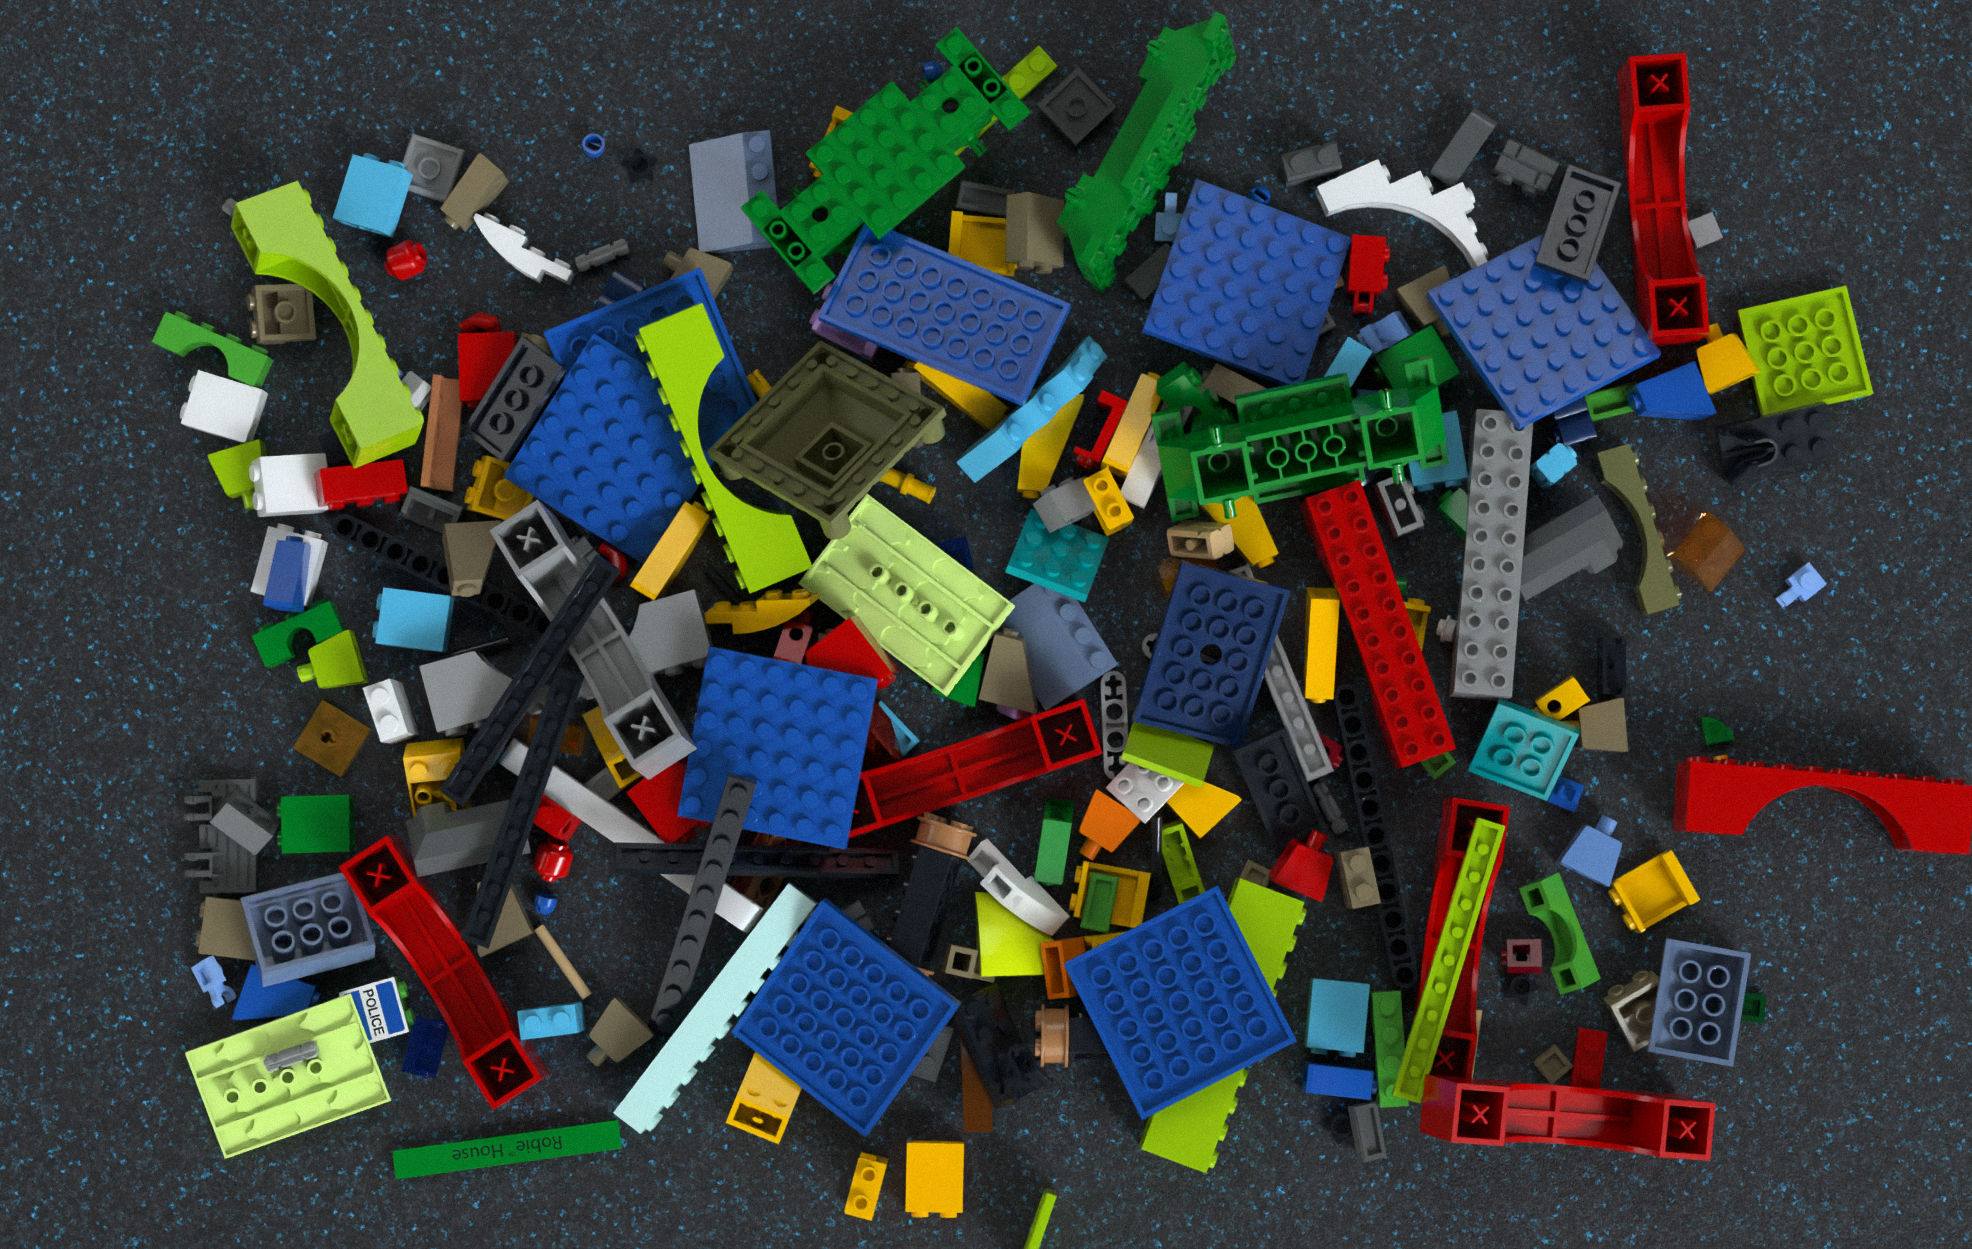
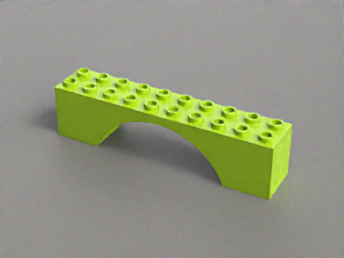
(289, 242)
(758, 539)
(1192, 1126)

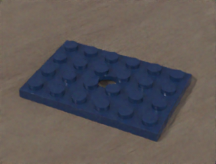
(1217, 697)

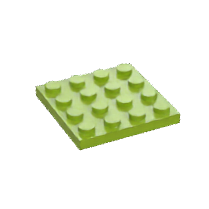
(1805, 351)

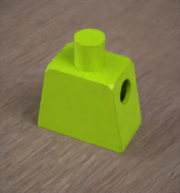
(233, 469)
(335, 662)

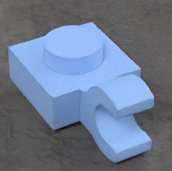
(1167, 222)
(1802, 584)
(211, 979)

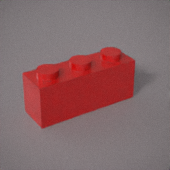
(361, 485)

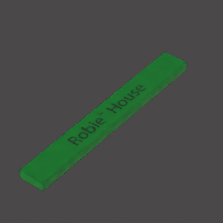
(507, 1149)

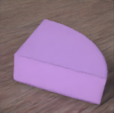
(1014, 713)

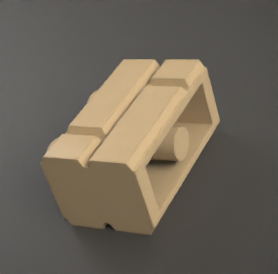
(1200, 539)

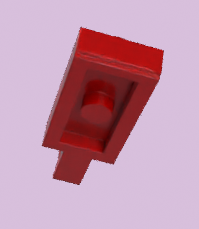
(1588, 1058)

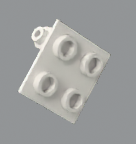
(1142, 790)

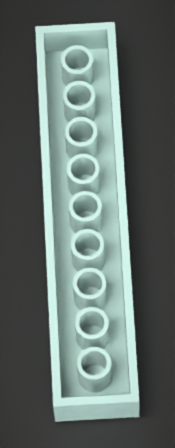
(715, 1008)

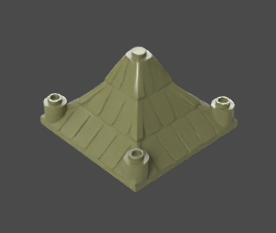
(827, 435)

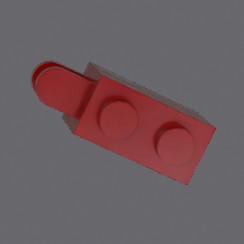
(1366, 270)

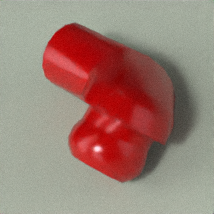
(481, 320)
(616, 558)

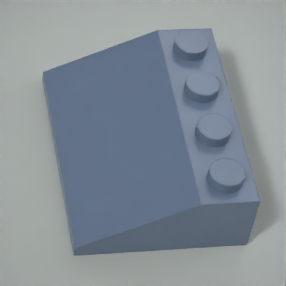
(724, 178)
(1060, 643)
(307, 929)
(1699, 1002)

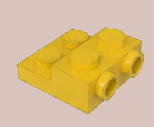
(493, 493)

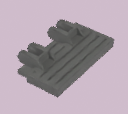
(230, 864)

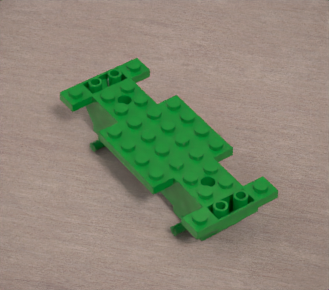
(1147, 146)
(886, 161)
(1301, 441)

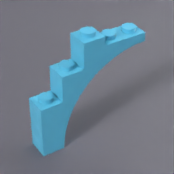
(1038, 410)

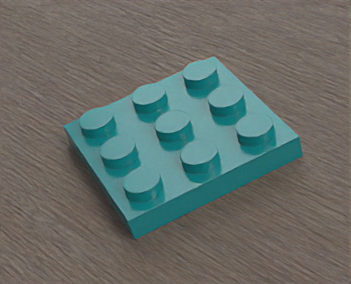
(1059, 559)
(1523, 749)

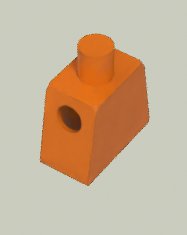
(1105, 825)

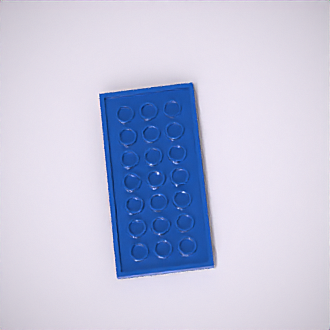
(945, 313)

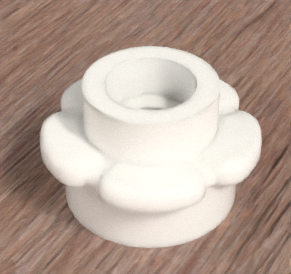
(1446, 629)

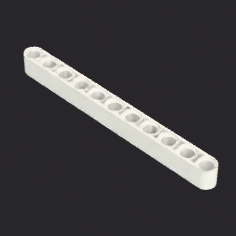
(622, 828)

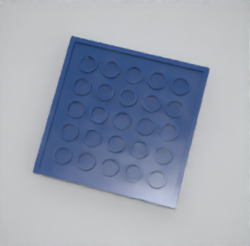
(1246, 284)
(617, 323)
(1540, 333)
(611, 451)
(791, 731)
(1179, 1002)
(845, 1017)

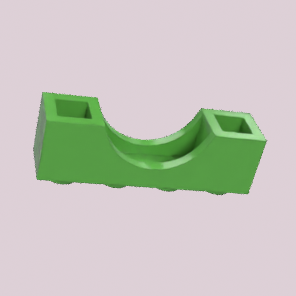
(182, 336)
(1573, 962)
(1389, 1043)

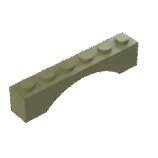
(1620, 474)

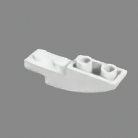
(513, 248)
(1146, 466)
(1019, 895)

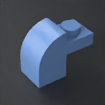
(1385, 333)

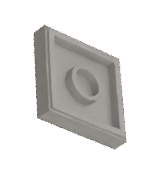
(433, 167)

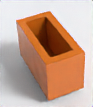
(1054, 956)

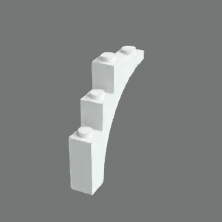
(1445, 210)

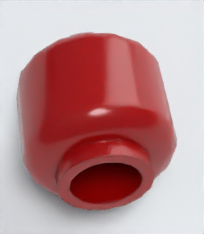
(405, 259)
(553, 859)

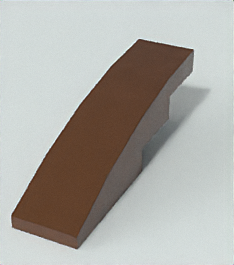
(976, 1101)

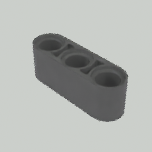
(1463, 147)

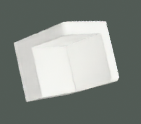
(419, 390)

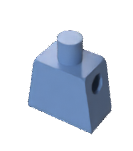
(1593, 852)

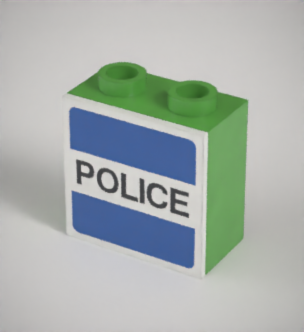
(383, 1008)

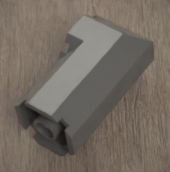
(1567, 544)
(452, 838)

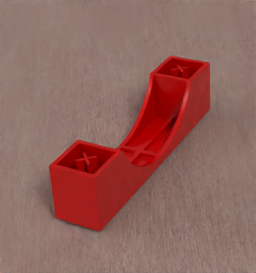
(1654, 128)
(845, 649)
(1389, 649)
(974, 767)
(1915, 811)
(461, 988)
(1459, 1035)
(1566, 1114)

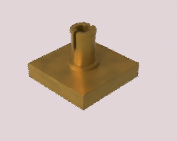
(332, 738)

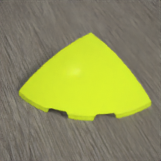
(1005, 941)

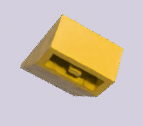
(610, 750)
(427, 768)
(764, 1101)

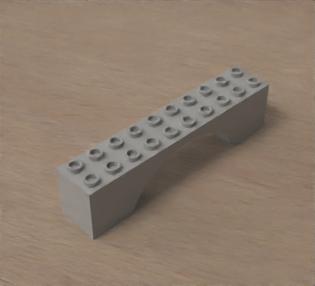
(1492, 557)
(615, 671)
(467, 687)

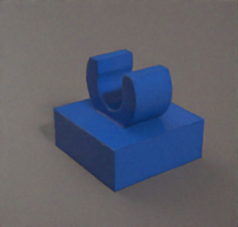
(1566, 794)

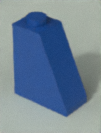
(1672, 395)
(288, 575)
(275, 999)
(1337, 1080)

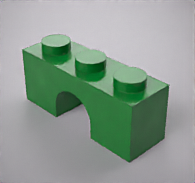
(1185, 388)
(275, 641)

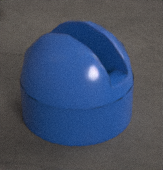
(932, 71)
(594, 141)
(1264, 191)
(545, 903)

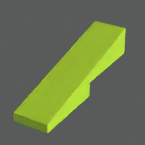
(1180, 862)

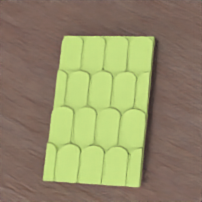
(908, 595)
(262, 1106)

